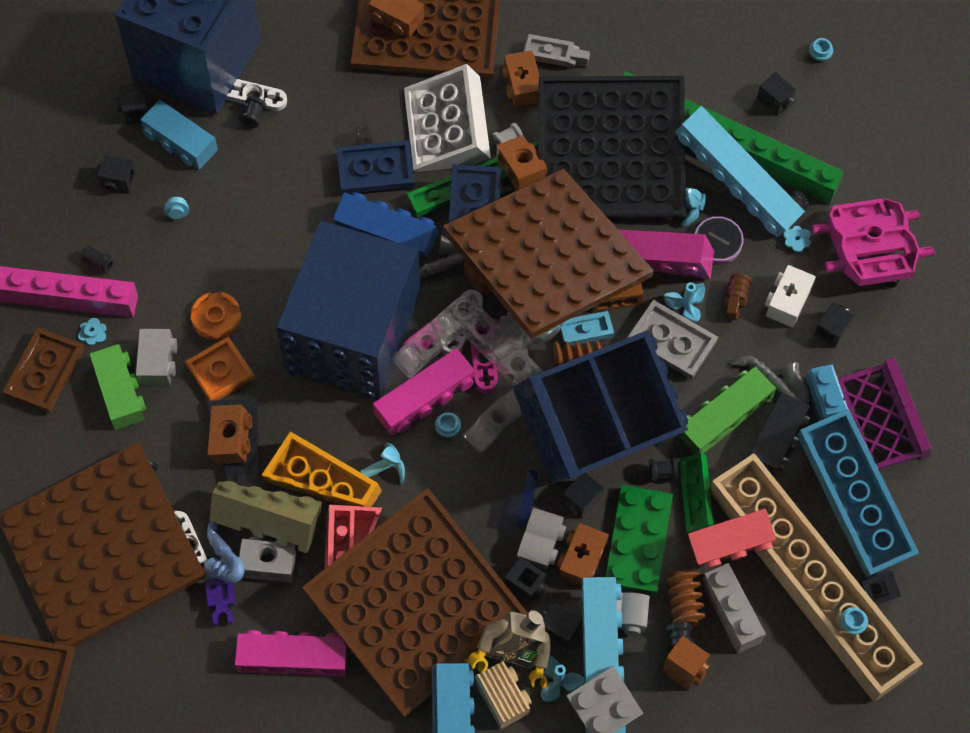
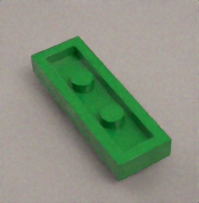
(696, 492)

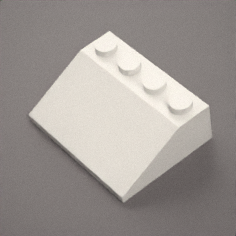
(447, 120)

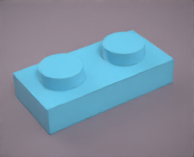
(587, 328)

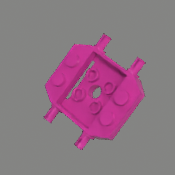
(849, 231)

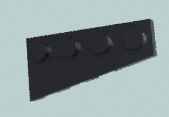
(244, 473)

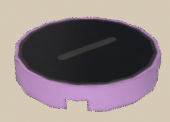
(724, 238)

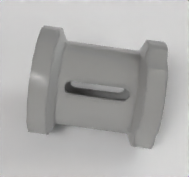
(508, 134)

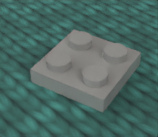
(604, 703)

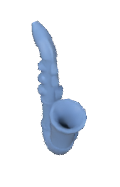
(229, 567)

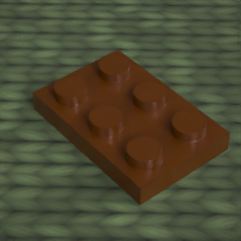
(43, 370)

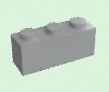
(733, 608)

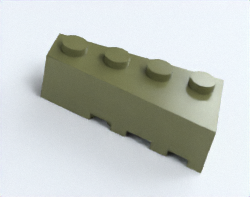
(266, 513)

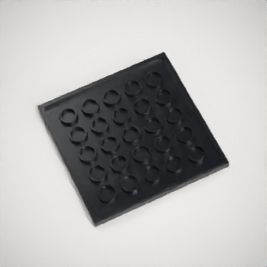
(617, 141)

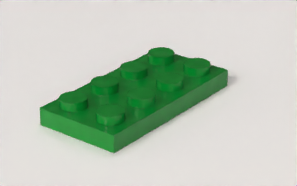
(639, 539)

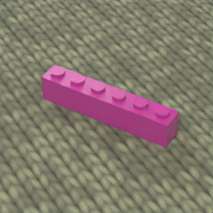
(67, 292)

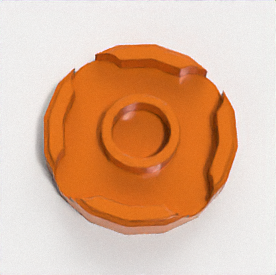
(215, 316)

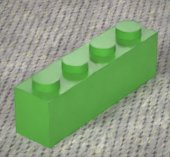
(727, 411)

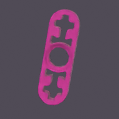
(492, 370)

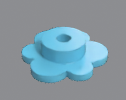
(801, 235)
(97, 335)

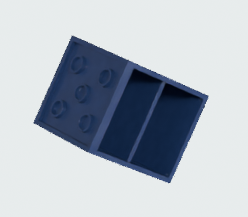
(189, 46)
(349, 310)
(600, 407)

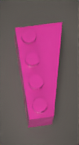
(673, 252)

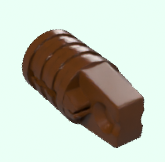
(737, 294)

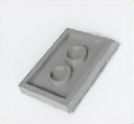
(679, 340)

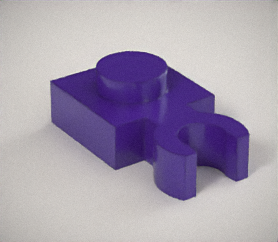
(220, 597)

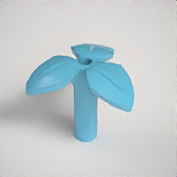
(694, 202)
(693, 295)
(390, 459)
(557, 673)

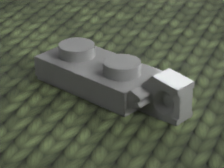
(556, 51)

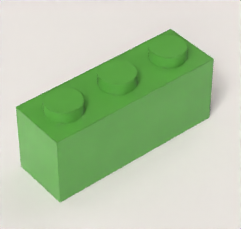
(118, 386)

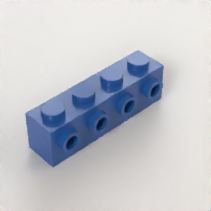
(380, 221)

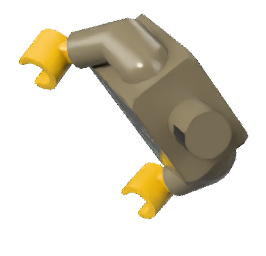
(517, 641)

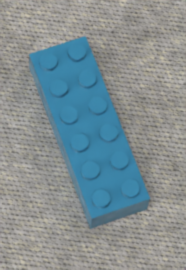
(857, 493)

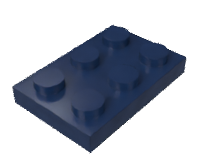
(375, 167)
(473, 188)

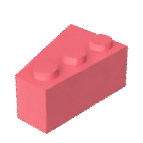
(346, 528)
(732, 539)

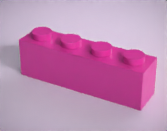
(424, 392)
(291, 654)

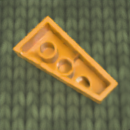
(315, 473)

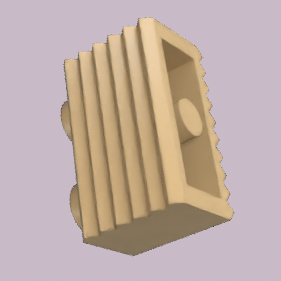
(502, 694)

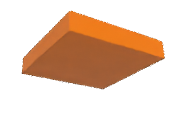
(220, 369)

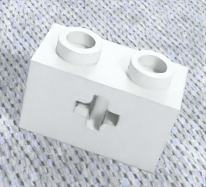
(786, 308)

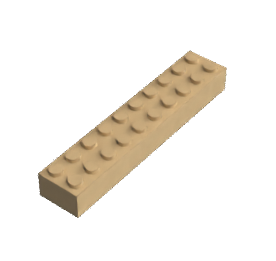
(818, 579)

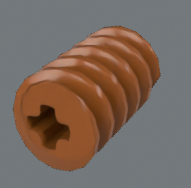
(568, 354)
(684, 597)

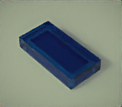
(527, 498)

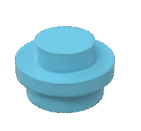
(821, 49)
(176, 208)
(448, 425)
(853, 621)

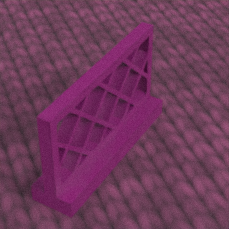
(902, 402)

